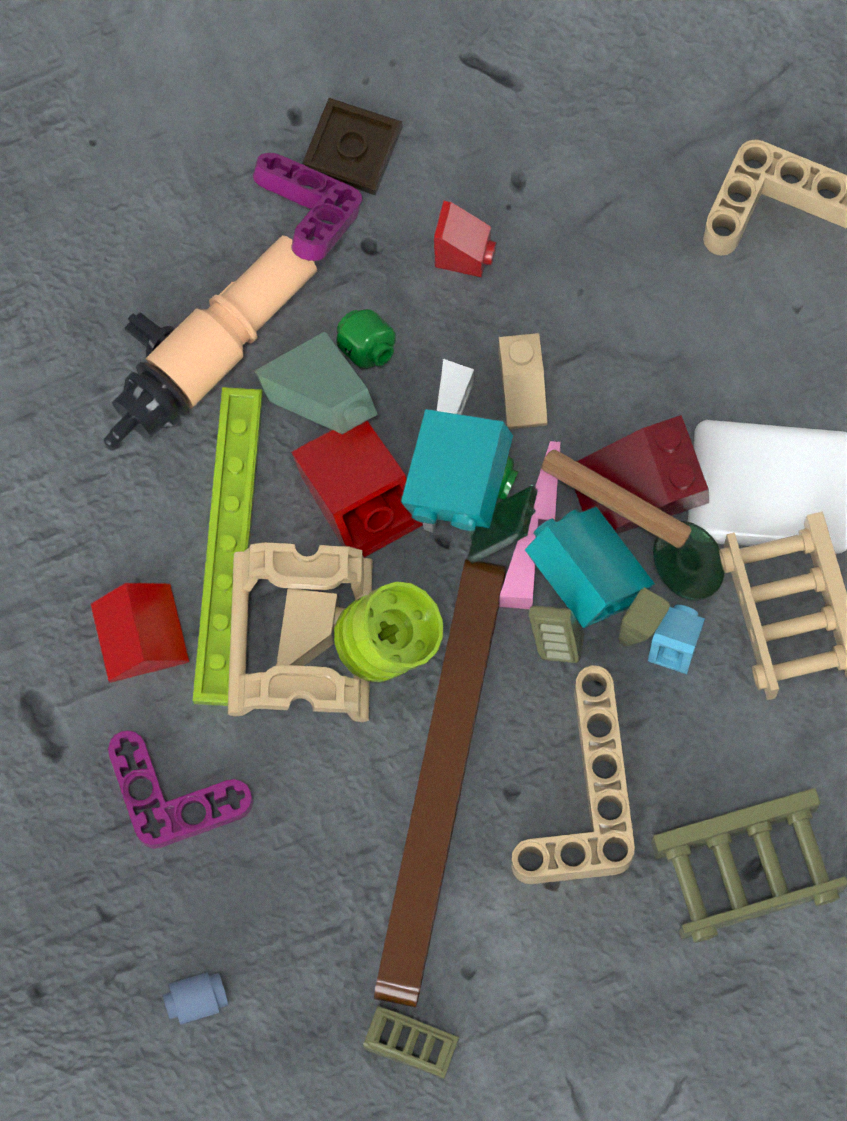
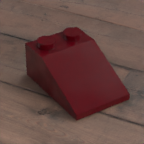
(653, 465)

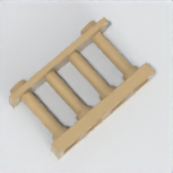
(822, 578)

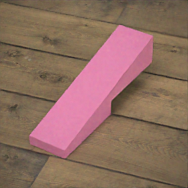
(519, 581)

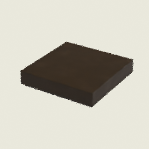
(353, 145)

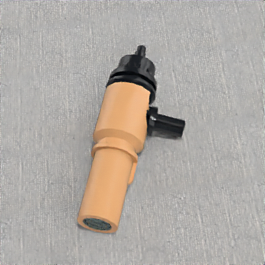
(205, 345)

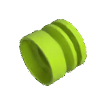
(407, 627)

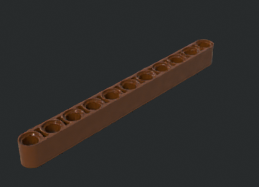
(440, 784)

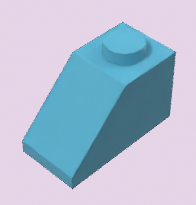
(676, 638)

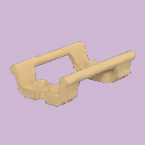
(286, 683)

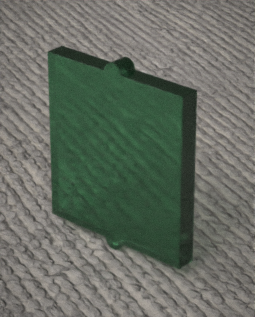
(508, 525)

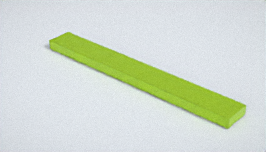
(227, 534)

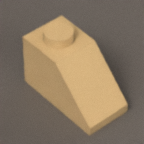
(522, 381)
(307, 626)

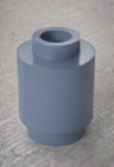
(195, 997)

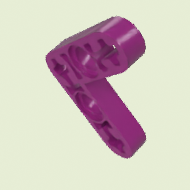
(285, 179)
(171, 811)

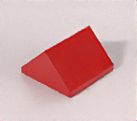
(139, 630)

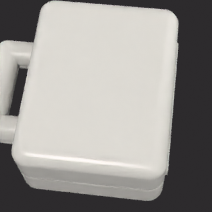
(770, 480)

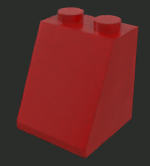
(356, 487)

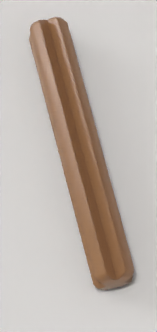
(616, 498)

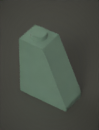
(318, 385)

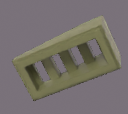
(642, 618)
(556, 634)
(376, 1029)

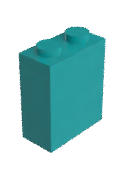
(457, 469)
(588, 565)

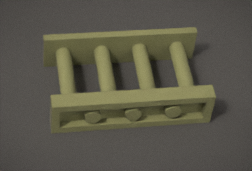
(757, 822)

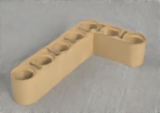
(769, 182)
(598, 791)

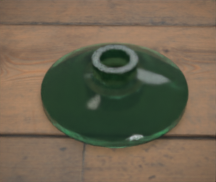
(694, 568)

